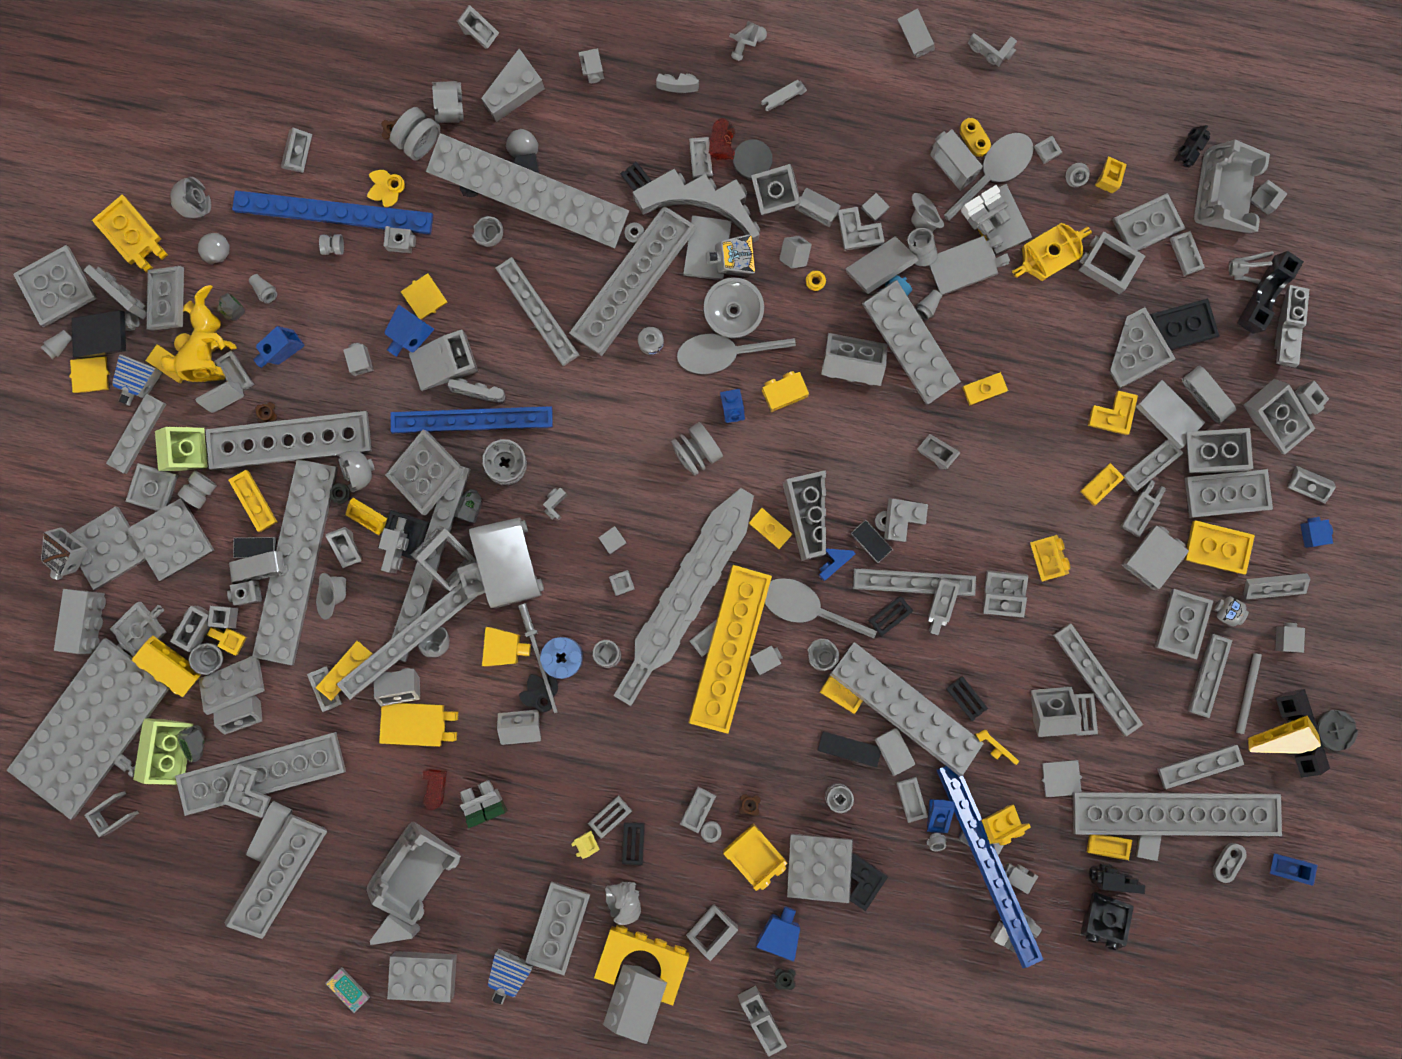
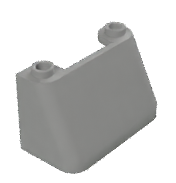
(1228, 185)
(505, 562)
(410, 873)

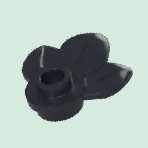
(537, 691)

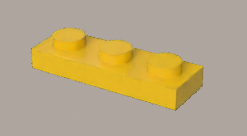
(253, 501)
(351, 660)

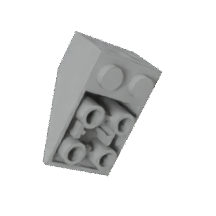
(443, 360)

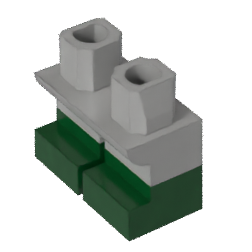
(482, 807)

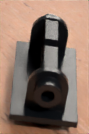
(1196, 138)

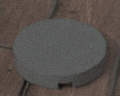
(752, 158)
(1336, 730)

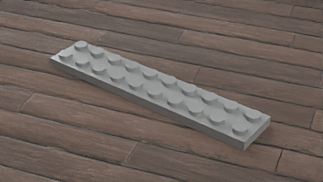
(527, 190)
(300, 545)
(1177, 814)

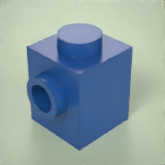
(1316, 532)

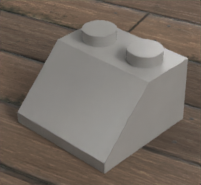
(776, 189)
(1055, 712)

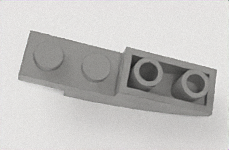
(1290, 326)

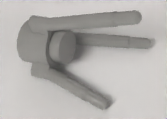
(1239, 266)

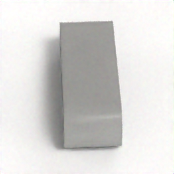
(1209, 394)
(257, 567)
(268, 830)

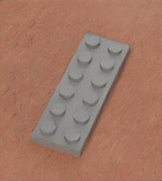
(911, 342)
(275, 876)

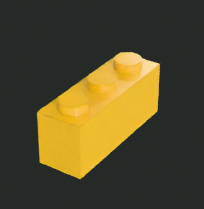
(166, 666)

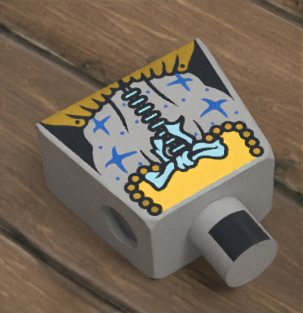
(733, 256)

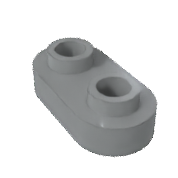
(1231, 864)

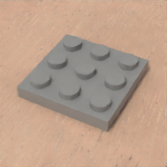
(54, 286)
(424, 472)
(170, 539)
(109, 549)
(820, 868)

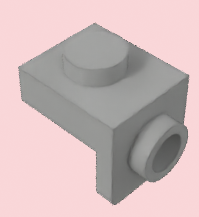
(555, 498)
(471, 580)

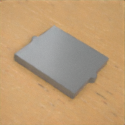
(1061, 778)

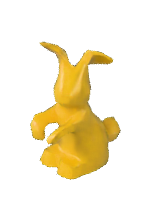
(195, 356)

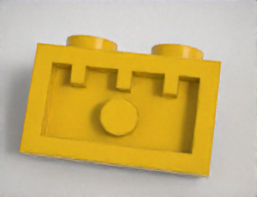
(1050, 557)
(1004, 825)

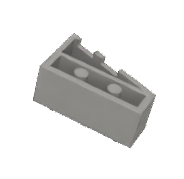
(512, 87)

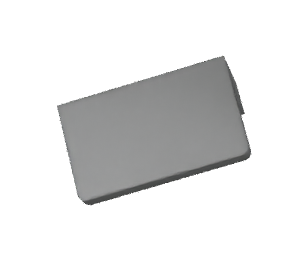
(817, 207)
(518, 727)

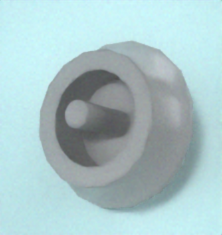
(1077, 174)

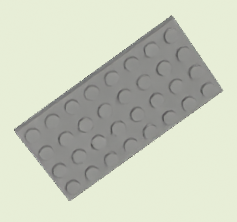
(88, 729)

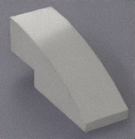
(761, 1021)

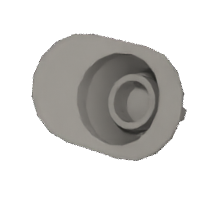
(925, 213)
(330, 593)

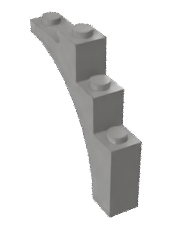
(701, 192)

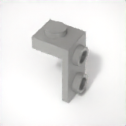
(992, 55)

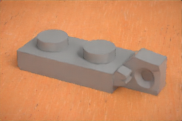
(942, 604)

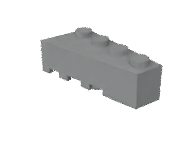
(808, 512)

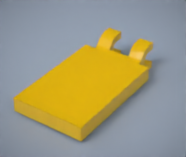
(129, 232)
(415, 724)

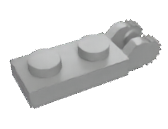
(477, 391)
(1142, 510)

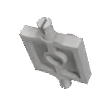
(137, 627)

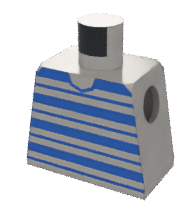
(134, 378)
(507, 975)

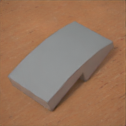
(684, 84)

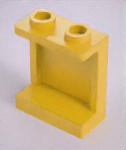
(755, 857)

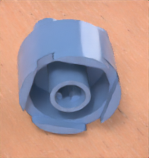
(561, 645)

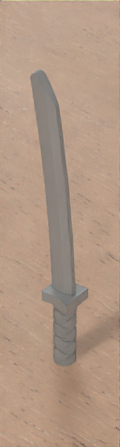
(530, 633)

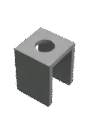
(94, 815)

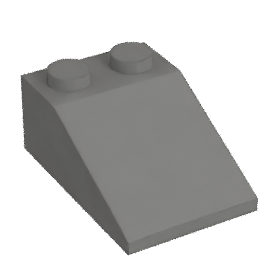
(1279, 415)
(1219, 451)

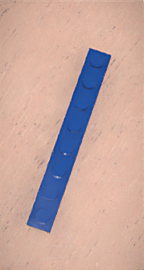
(472, 419)

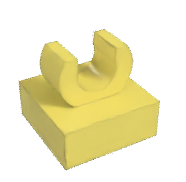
(586, 845)

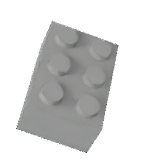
(79, 621)
(422, 976)

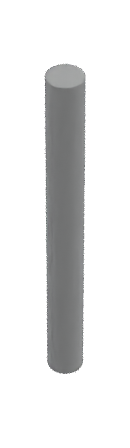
(1243, 717)

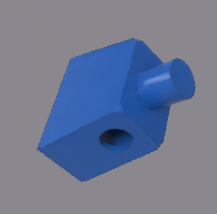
(406, 331)
(277, 346)
(780, 935)

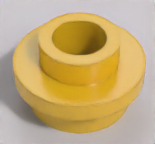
(815, 274)

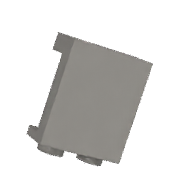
(1156, 557)

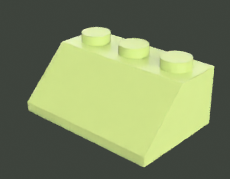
(160, 752)

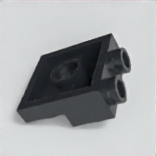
(1111, 879)
(1107, 921)

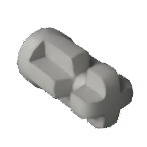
(124, 764)

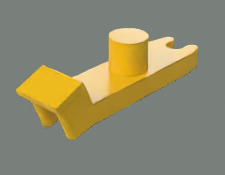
(999, 749)

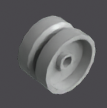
(415, 133)

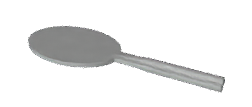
(1002, 163)
(715, 352)
(799, 603)

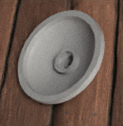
(733, 294)

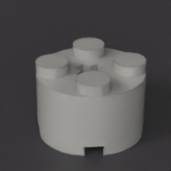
(447, 102)

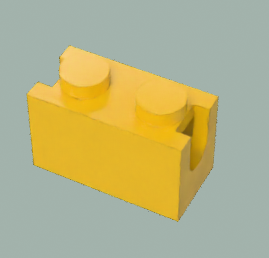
(785, 391)

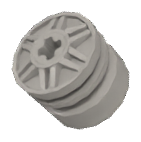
(696, 449)
(493, 459)

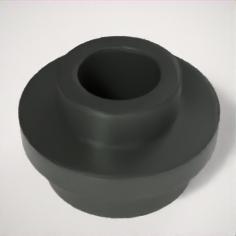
(333, 493)

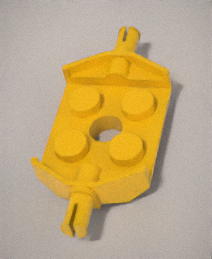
(1038, 259)

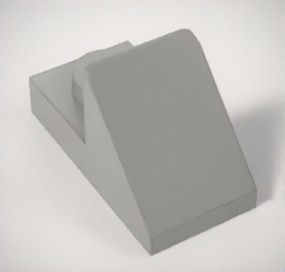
(475, 25)
(938, 451)
(344, 546)

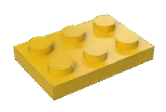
(1219, 547)

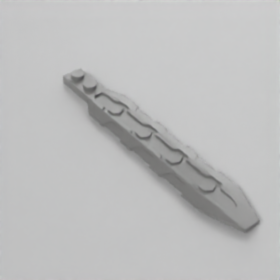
(687, 591)

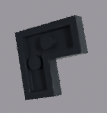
(869, 881)

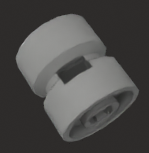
(922, 244)
(197, 489)
(607, 654)
(839, 798)

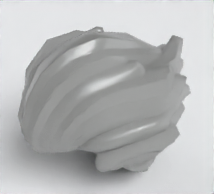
(623, 902)

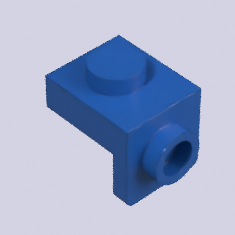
(732, 405)

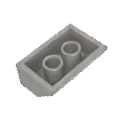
(854, 359)
(635, 1003)

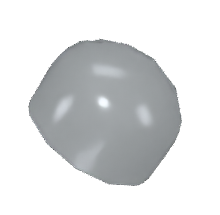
(521, 143)
(488, 231)
(213, 248)
(435, 644)
(823, 654)
(206, 658)

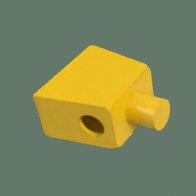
(502, 647)

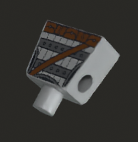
(61, 552)

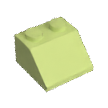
(181, 448)

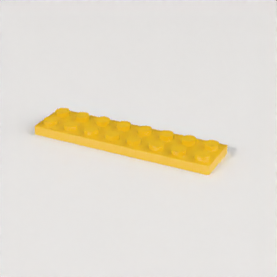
(730, 649)

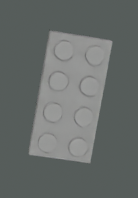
(1228, 493)
(557, 928)

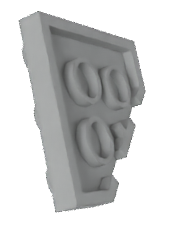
(1139, 349)

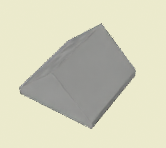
(394, 930)

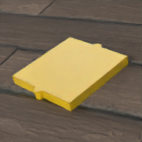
(424, 296)
(89, 374)

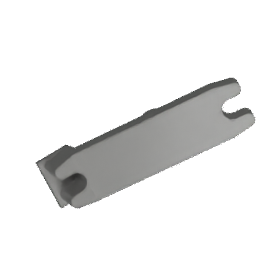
(784, 94)

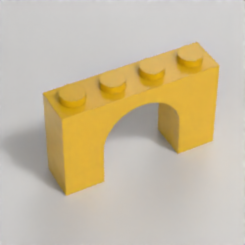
(622, 942)

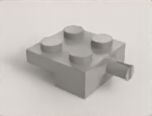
(394, 543)

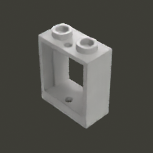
(955, 159)
(1100, 276)
(430, 545)

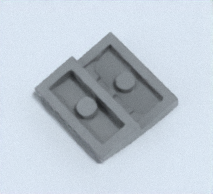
(1005, 594)

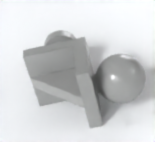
(749, 35)

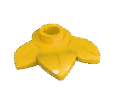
(383, 187)

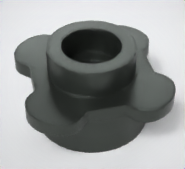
(789, 983)

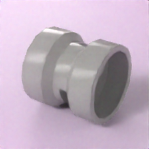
(331, 244)

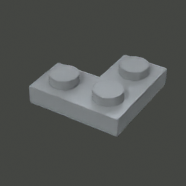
(857, 236)
(900, 514)
(241, 794)

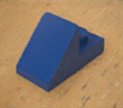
(839, 558)
(940, 815)
(1294, 869)

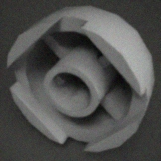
(189, 198)
(356, 469)

